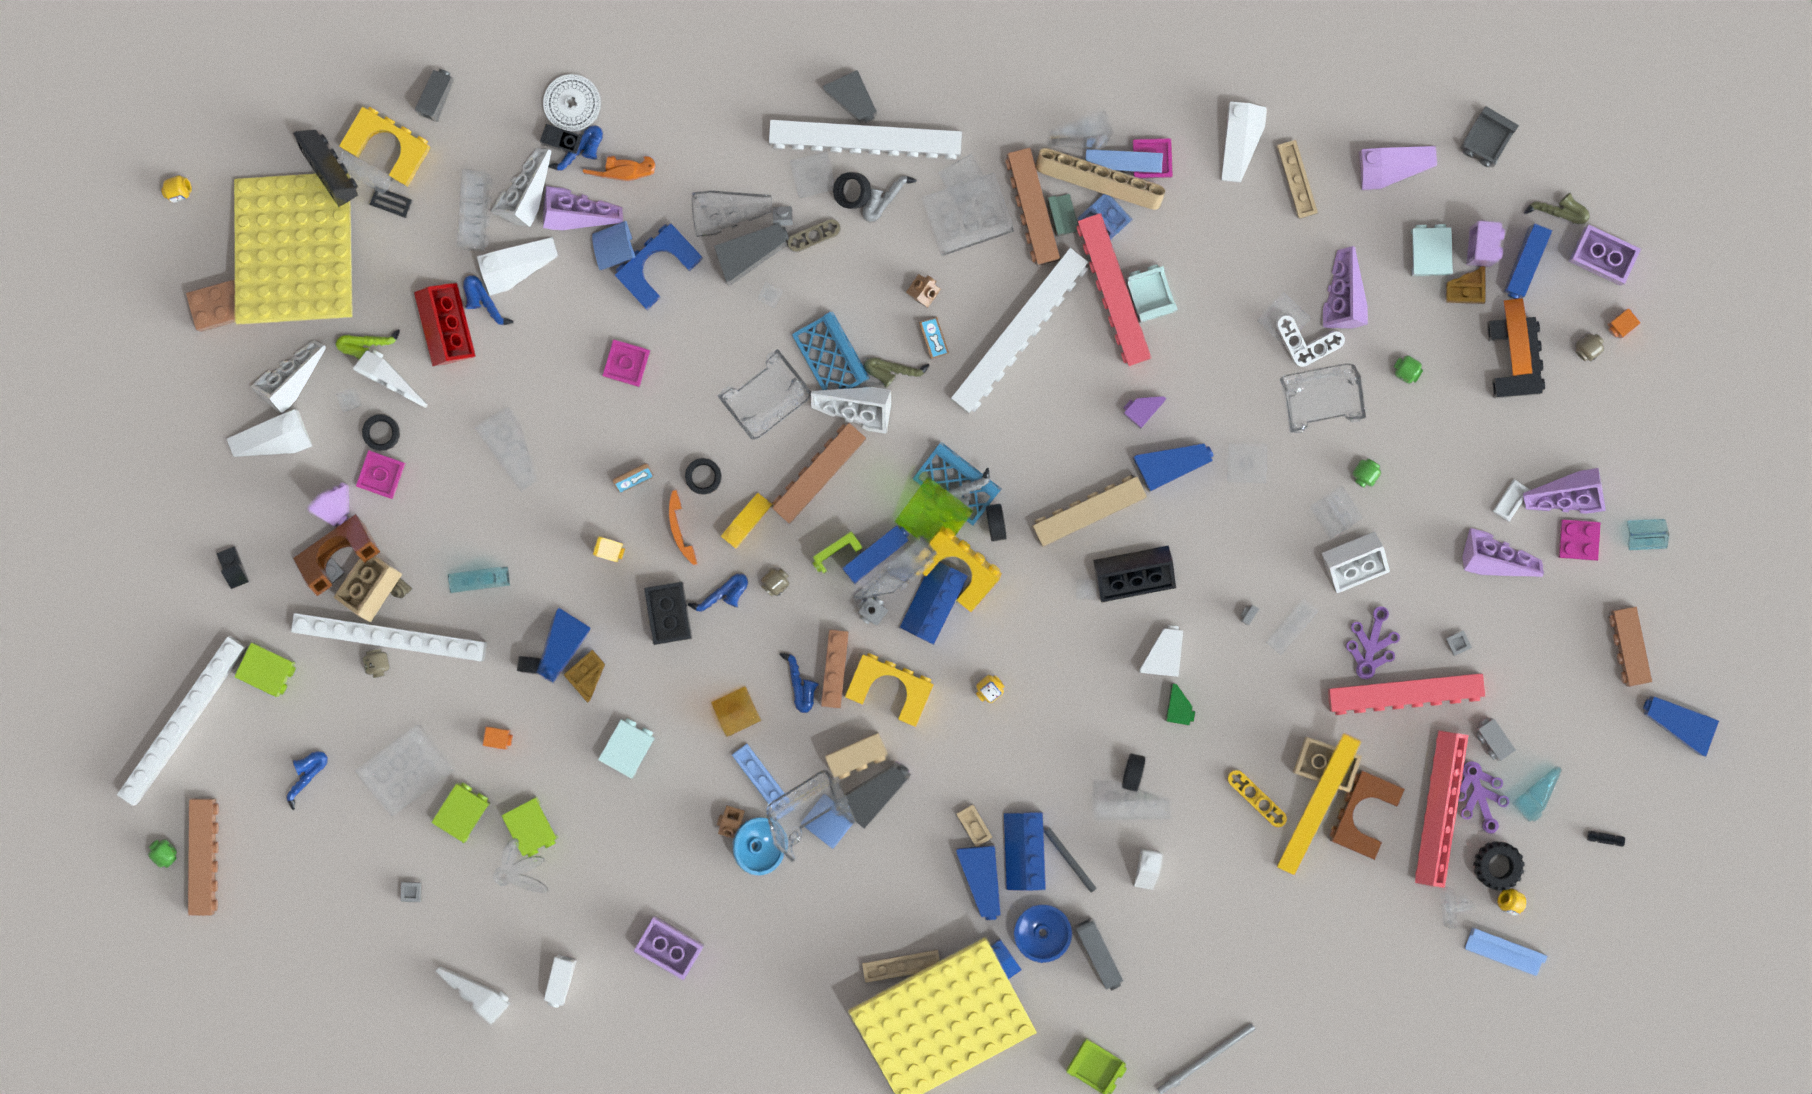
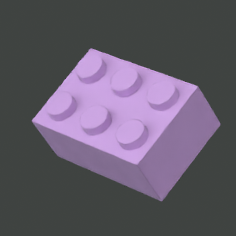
(1485, 243)
(1604, 255)
(669, 948)

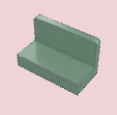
(1063, 214)

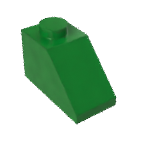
(1179, 707)

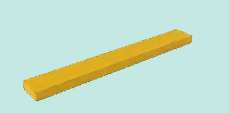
(1319, 803)

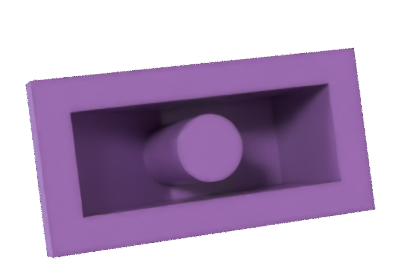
(1142, 409)

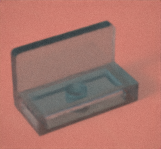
(1648, 534)

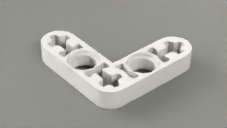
(1301, 347)

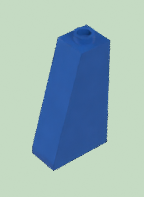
(1527, 261)
(1167, 465)
(876, 554)
(562, 642)
(1684, 724)
(981, 874)

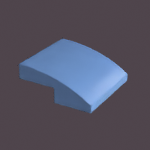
(1113, 214)
(613, 246)
(829, 828)

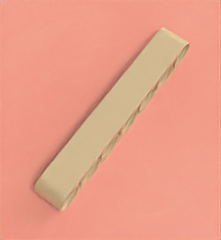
(1100, 179)

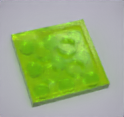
(931, 509)

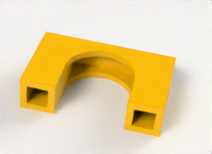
(369, 124)
(983, 573)
(917, 688)

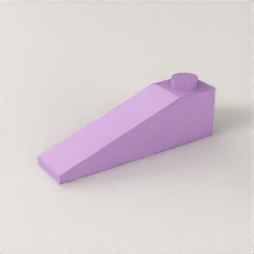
(1390, 165)
(571, 211)
(1347, 298)
(1573, 492)
(332, 505)
(1490, 557)

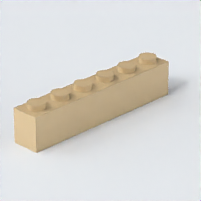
(1089, 511)

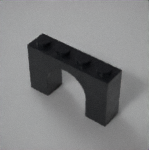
(1523, 384)

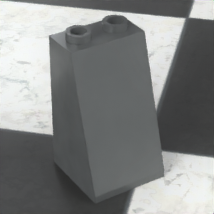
(749, 251)

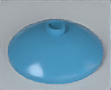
(764, 856)

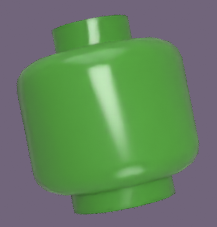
(1408, 369)
(1366, 473)
(162, 853)

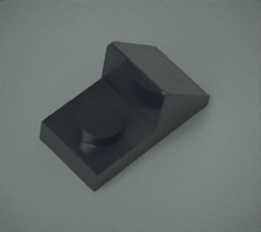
(232, 567)

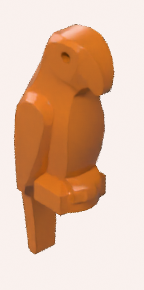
(625, 169)

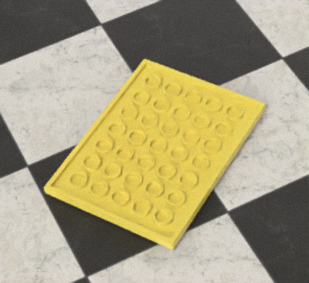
(290, 251)
(943, 1020)

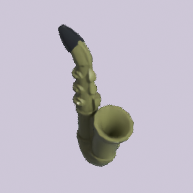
(1572, 210)
(882, 370)

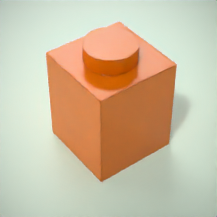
(1623, 324)
(497, 738)

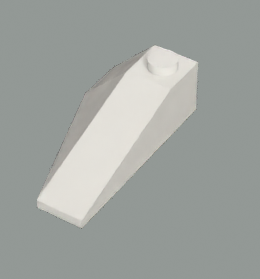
(523, 197)
(511, 265)
(382, 372)
(285, 383)
(863, 406)

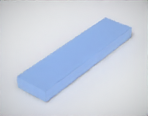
(1126, 160)
(758, 773)

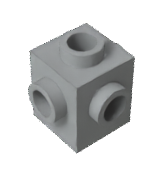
(879, 613)

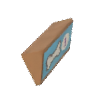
(934, 338)
(633, 478)

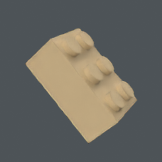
(367, 587)
(857, 756)
(1314, 759)

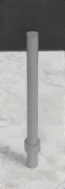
(1175, 1080)

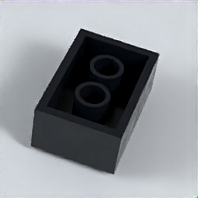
(668, 613)

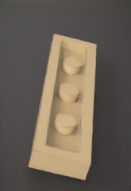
(1297, 179)
(899, 965)

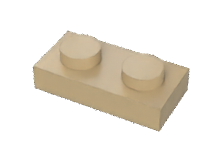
(974, 825)

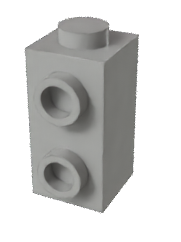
(1494, 737)

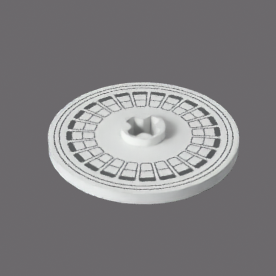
(565, 89)

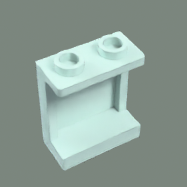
(1432, 250)
(1151, 293)
(627, 747)

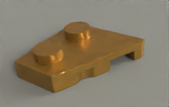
(1467, 288)
(586, 674)

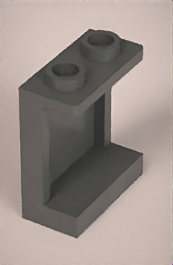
(1488, 137)

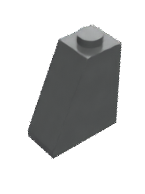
(434, 95)
(852, 96)

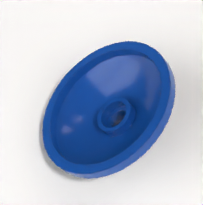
(1046, 947)

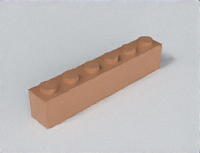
(1033, 207)
(819, 473)
(202, 857)

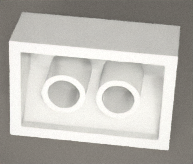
(1356, 562)

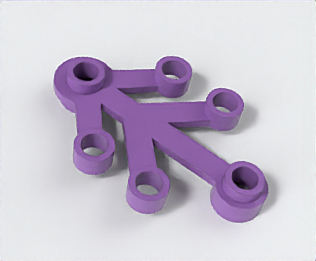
(1371, 646)
(1479, 793)

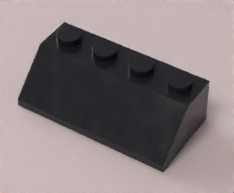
(326, 166)
(1135, 573)

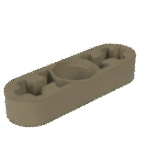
(829, 234)

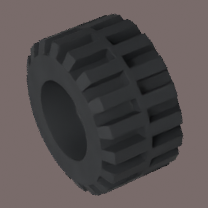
(1515, 866)

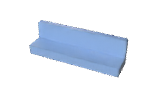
(1505, 951)

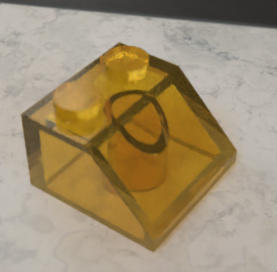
(736, 711)

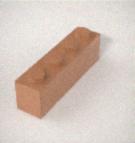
(1631, 646)
(835, 669)

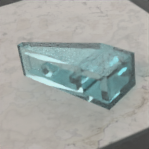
(479, 579)
(1536, 798)

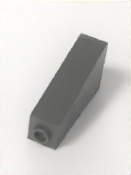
(874, 793)
(1099, 954)

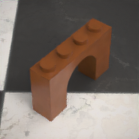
(314, 559)
(1345, 831)

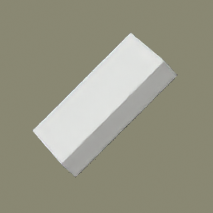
(1510, 500)

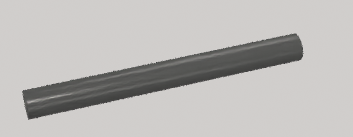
(1070, 860)

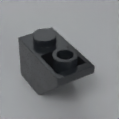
(560, 139)

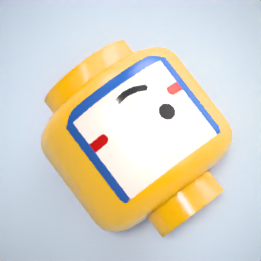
(176, 188)
(990, 688)
(1512, 901)

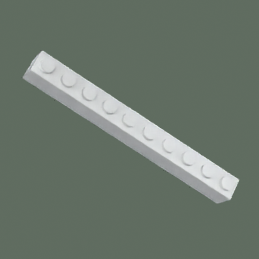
(865, 138)
(1019, 330)
(388, 637)
(182, 721)

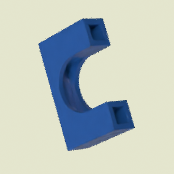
(669, 241)

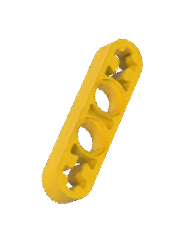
(1259, 796)

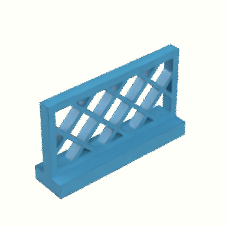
(845, 347)
(963, 468)

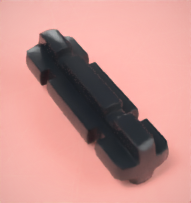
(1606, 838)

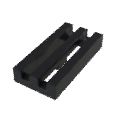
(406, 208)

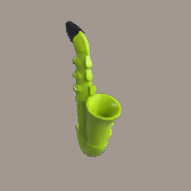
(354, 344)

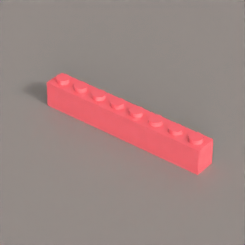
(1114, 288)
(1406, 692)
(1441, 809)

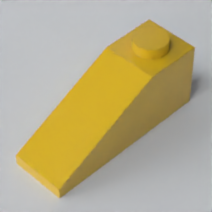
(746, 520)

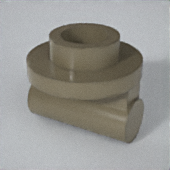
(400, 589)

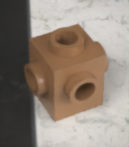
(923, 290)
(730, 821)

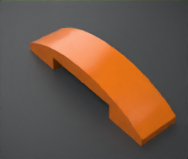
(1518, 336)
(675, 505)

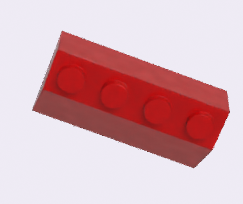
(444, 324)

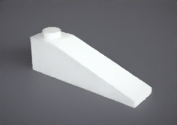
(1242, 135)
(276, 436)
(486, 1000)

